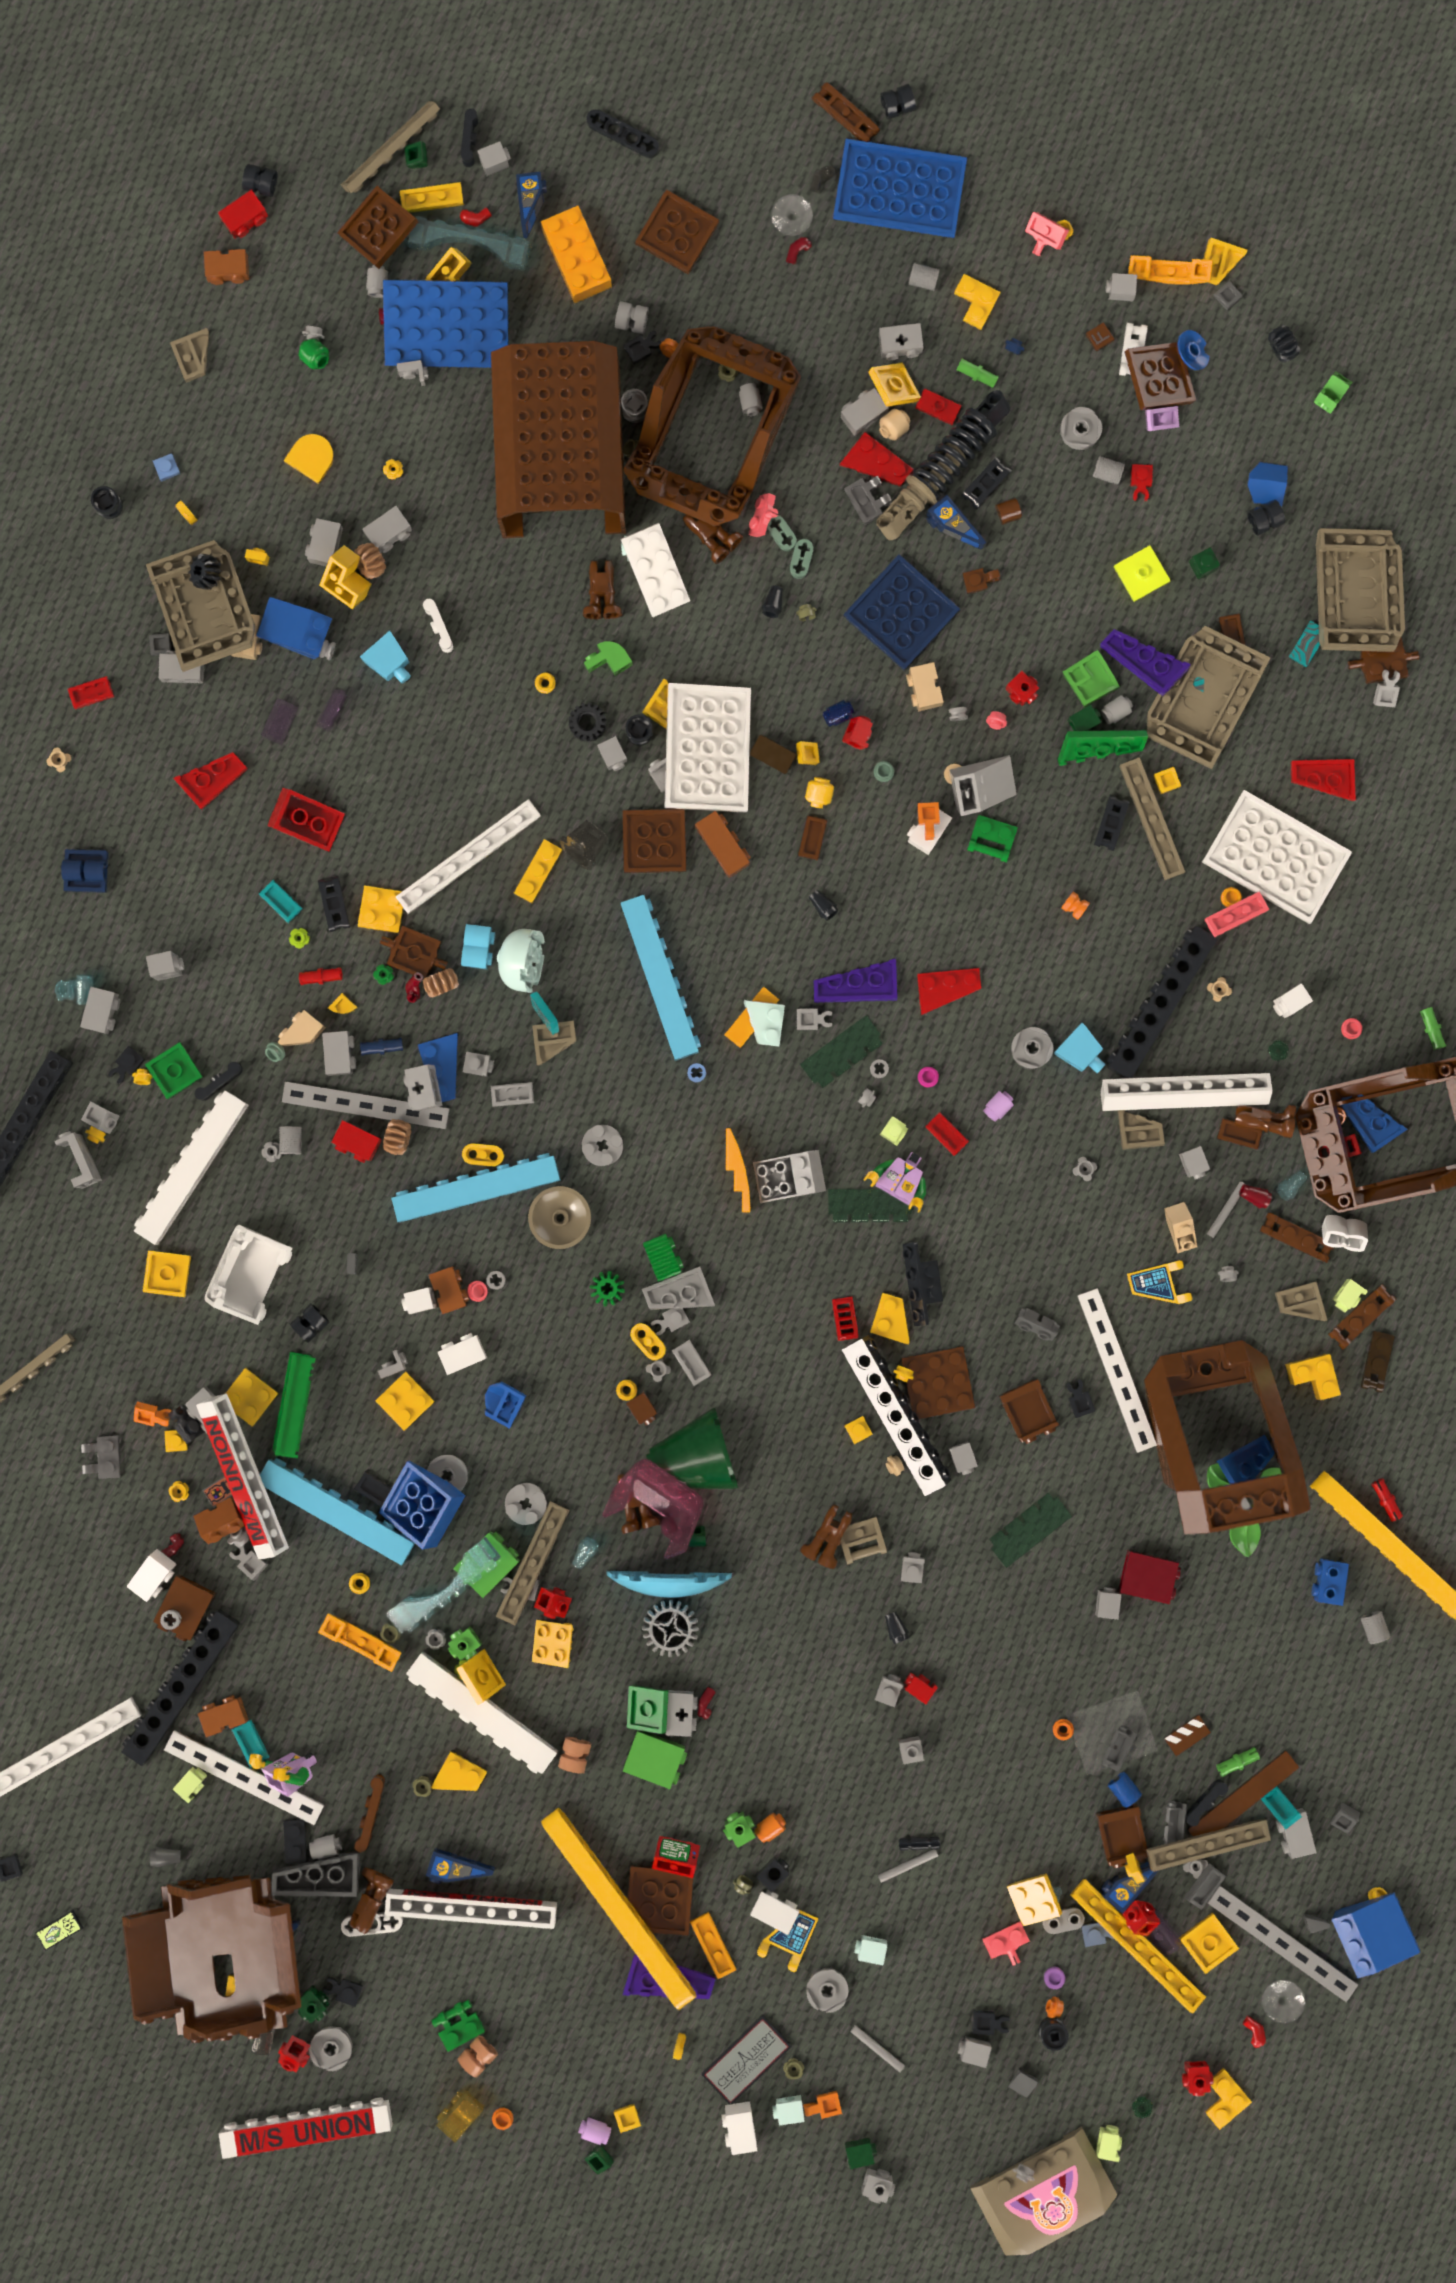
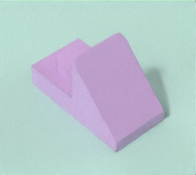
(1162, 418)

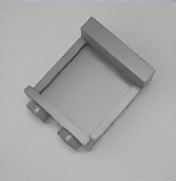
(83, 1157)

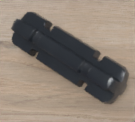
(919, 1843)

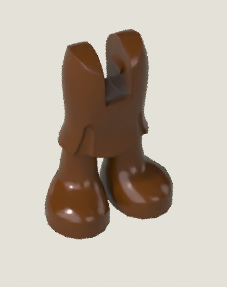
(708, 532)
(602, 586)
(1265, 1120)
(632, 1523)
(831, 1532)
(370, 1902)

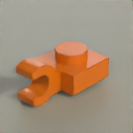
(929, 816)
(149, 1415)
(826, 2105)

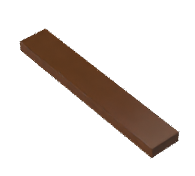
(1246, 1795)

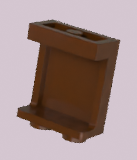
(1029, 1411)
(190, 1601)
(1122, 1835)

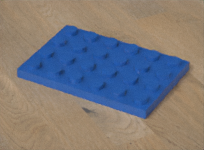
(900, 188)
(444, 322)

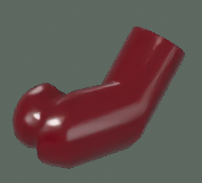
(795, 247)
(412, 987)
(177, 1542)
(702, 1710)

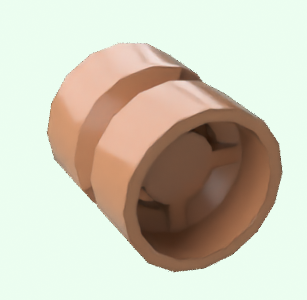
(574, 1756)
(475, 2058)

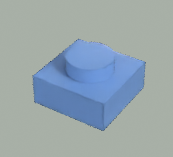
(166, 467)

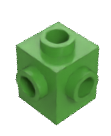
(471, 1640)
(743, 1835)

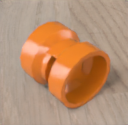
(1073, 904)

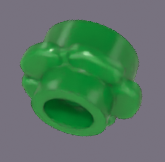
(383, 979)

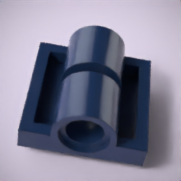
(85, 871)

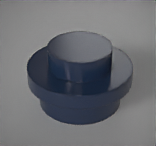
(1014, 346)

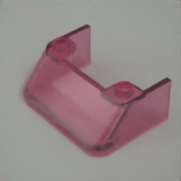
(665, 1496)

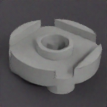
(1083, 440)
(1021, 1053)
(601, 1133)
(452, 1464)
(521, 1492)
(822, 2001)
(320, 2042)

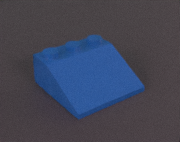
(421, 1505)
(1375, 1934)

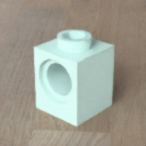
(871, 1950)
(789, 2110)

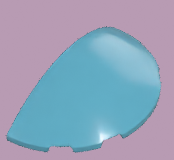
(668, 1584)

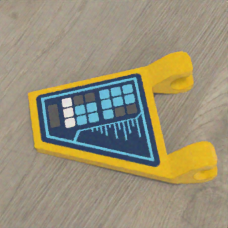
(1157, 1283)
(794, 1942)

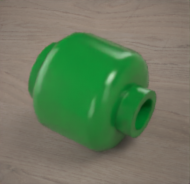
(314, 354)

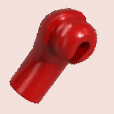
(474, 219)
(1258, 2031)

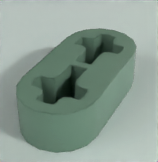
(785, 529)
(796, 558)

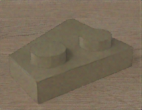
(192, 354)
(1139, 1132)
(1302, 1302)

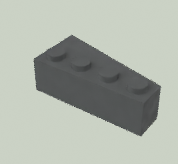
(322, 1877)

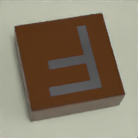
(1099, 336)

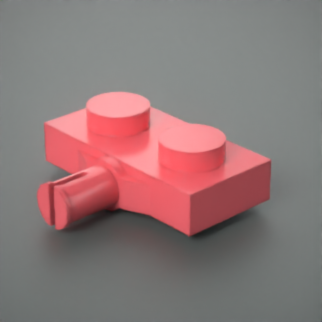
(1045, 232)
(762, 515)
(1006, 1941)

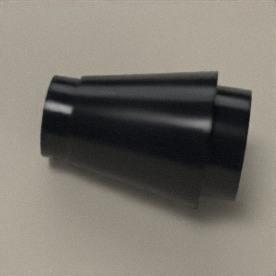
(773, 603)
(825, 907)
(896, 1628)

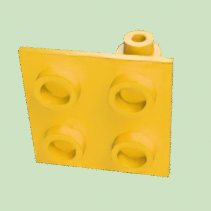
(552, 1643)

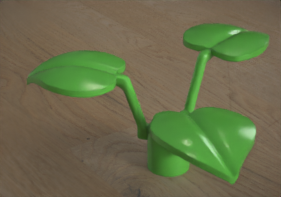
(1245, 1537)

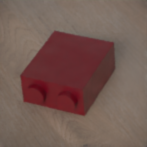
(1149, 1577)

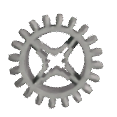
(661, 1624)

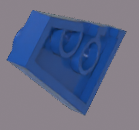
(443, 1055)
(1371, 1123)
(1247, 1461)

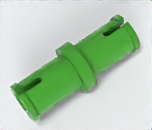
(977, 373)
(1433, 1028)
(1238, 1762)

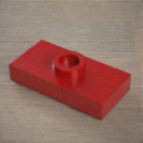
(938, 406)
(90, 692)
(946, 1134)

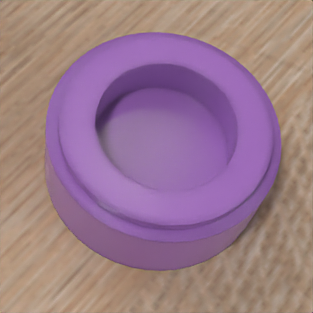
(1054, 1977)

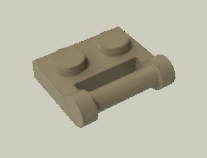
(860, 1533)

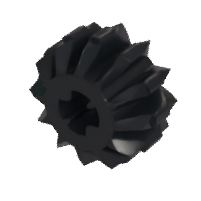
(1283, 343)
(205, 571)

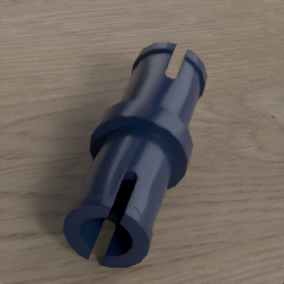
(381, 1046)

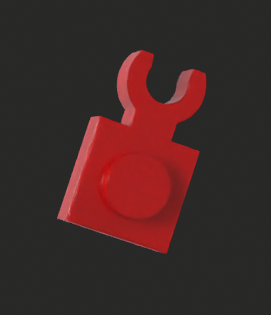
(1141, 477)

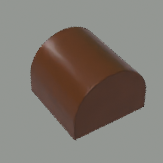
(1008, 511)

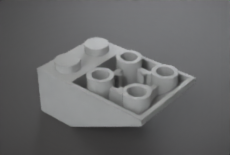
(982, 785)
(789, 1176)

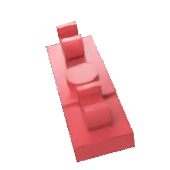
(1236, 914)

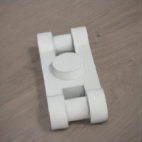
(1131, 343)
(438, 625)

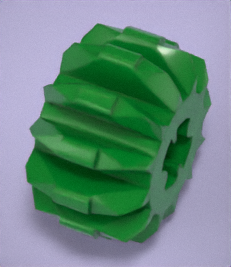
(603, 1283)

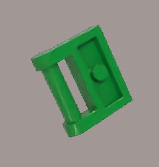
(995, 832)

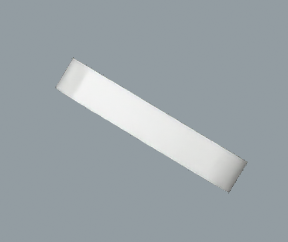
(387, 1926)

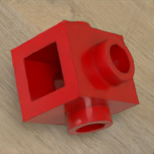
(1015, 687)
(556, 1605)
(1141, 1918)
(294, 2054)
(1197, 2078)

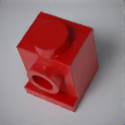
(858, 732)
(919, 1687)

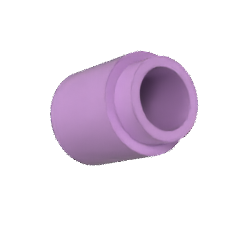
(998, 1105)
(594, 2131)

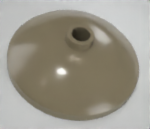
(544, 1213)

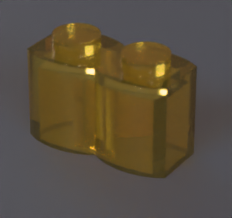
(459, 2115)

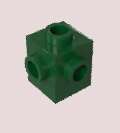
(318, 2000)

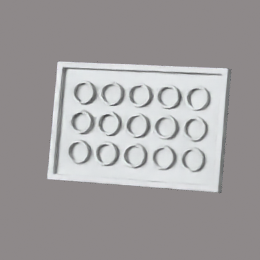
(707, 747)
(1277, 857)

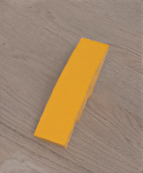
(735, 1163)

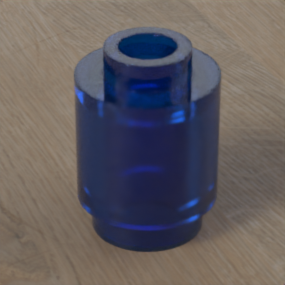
(838, 713)

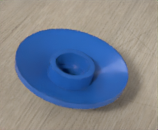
(1191, 350)

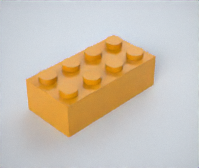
(576, 254)

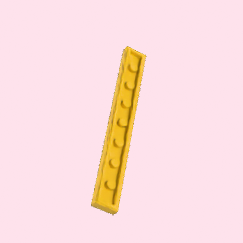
(1138, 1946)

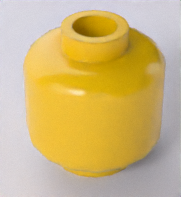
(819, 792)

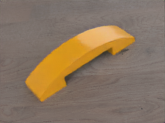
(1171, 271)
(360, 1641)

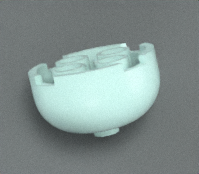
(516, 959)

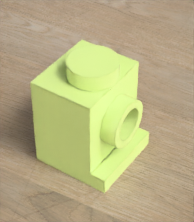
(894, 1131)
(1348, 1295)
(190, 1784)
(1109, 2143)

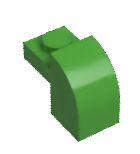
(1333, 392)
(612, 654)

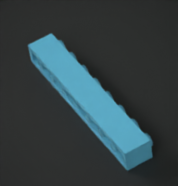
(659, 977)
(475, 1189)
(335, 1511)

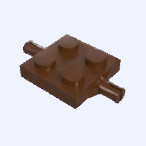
(1374, 663)
(413, 952)

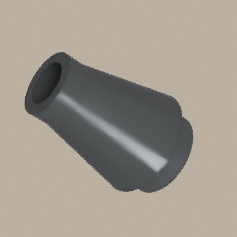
(163, 1856)

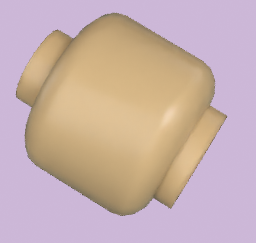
(894, 424)

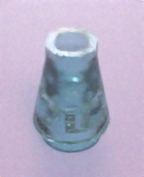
(82, 988)
(1290, 1187)
(586, 1550)

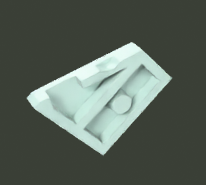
(766, 1021)

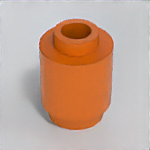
(770, 1827)

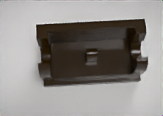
(773, 754)

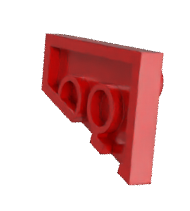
(875, 460)
(1326, 776)
(210, 780)
(945, 987)

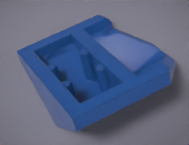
(1268, 483)
(503, 1403)

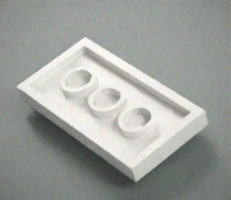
(655, 569)

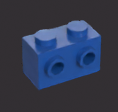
(1330, 1581)

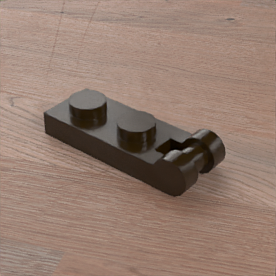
(1377, 1361)

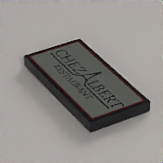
(746, 2060)

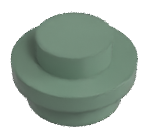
(883, 771)
(275, 1051)

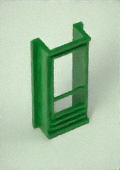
(293, 1405)

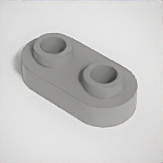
(1063, 1921)

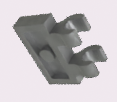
(864, 502)
(108, 1457)

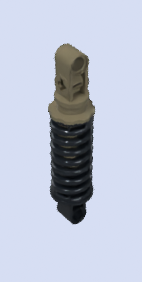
(944, 462)

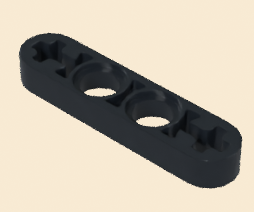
(624, 131)

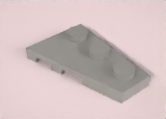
(680, 1291)

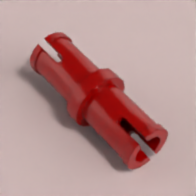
(320, 976)
(1387, 1499)

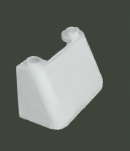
(246, 1274)

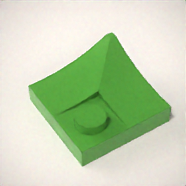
(1091, 679)

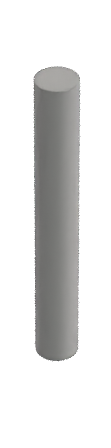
(1225, 1211)
(908, 1865)
(877, 2048)

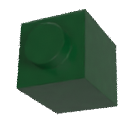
(1204, 563)
(1085, 719)
(860, 2153)

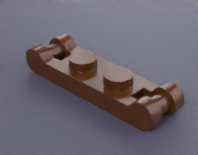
(845, 113)
(1296, 1237)
(1362, 1316)
(368, 1821)

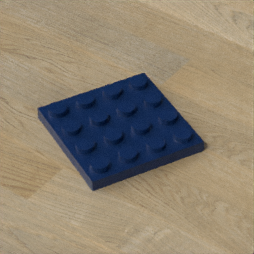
(901, 612)

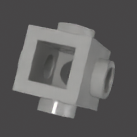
(878, 2185)

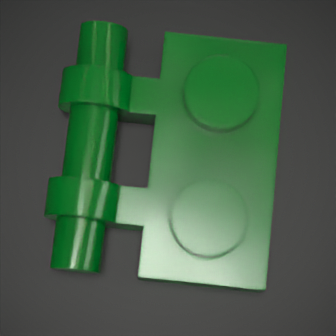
(462, 2030)

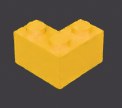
(450, 267)
(342, 579)
(1318, 1371)

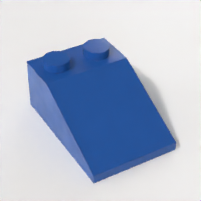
(294, 627)

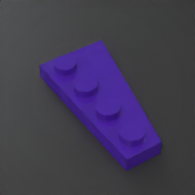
(1151, 666)
(863, 984)
(642, 1982)

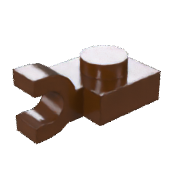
(976, 579)

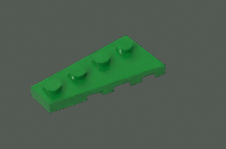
(1088, 744)

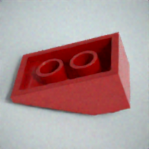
(306, 819)

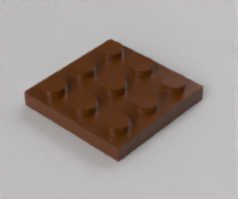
(378, 227)
(677, 232)
(1159, 376)
(654, 841)
(939, 1383)
(661, 1899)

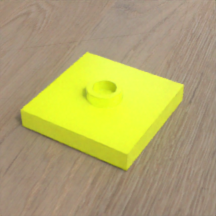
(1142, 573)

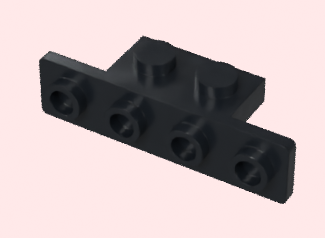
(922, 1282)

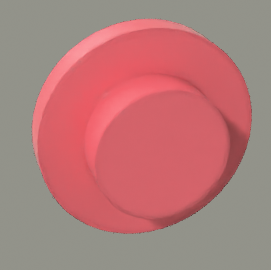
(997, 720)
(1351, 1028)
(477, 1291)

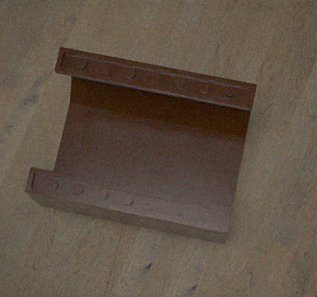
(557, 432)

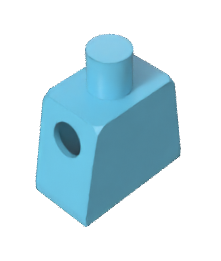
(387, 658)
(1081, 1050)

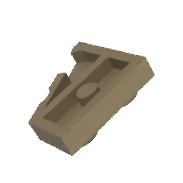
(550, 1045)

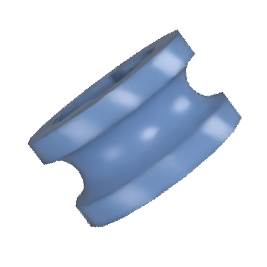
(696, 1066)

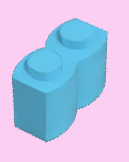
(477, 946)

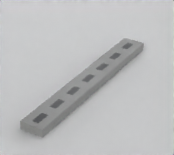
(363, 1105)
(1282, 1943)

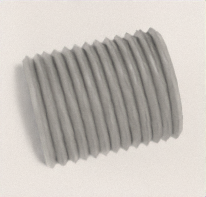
(923, 276)
(1108, 470)
(290, 1140)
(1375, 1627)

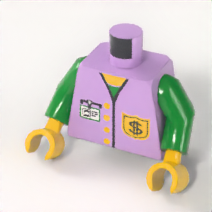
(901, 1180)
(286, 1773)

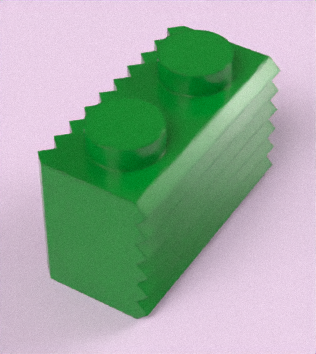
(662, 1257)

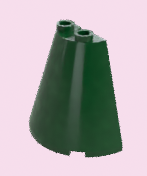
(696, 1455)

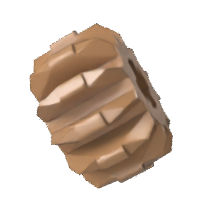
(371, 561)
(440, 982)
(397, 1137)

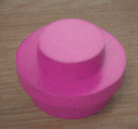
(928, 1077)

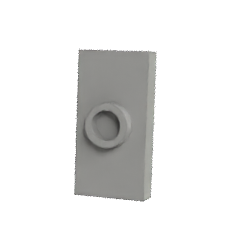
(512, 1094)
(691, 1362)

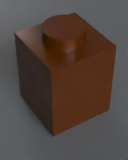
(642, 1409)

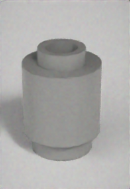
(375, 281)
(750, 399)
(1117, 709)
(325, 1847)

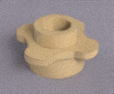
(52, 760)
(1220, 983)

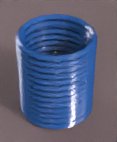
(1125, 1790)

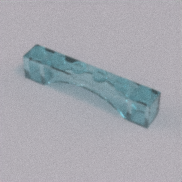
(510, 251)
(412, 1609)

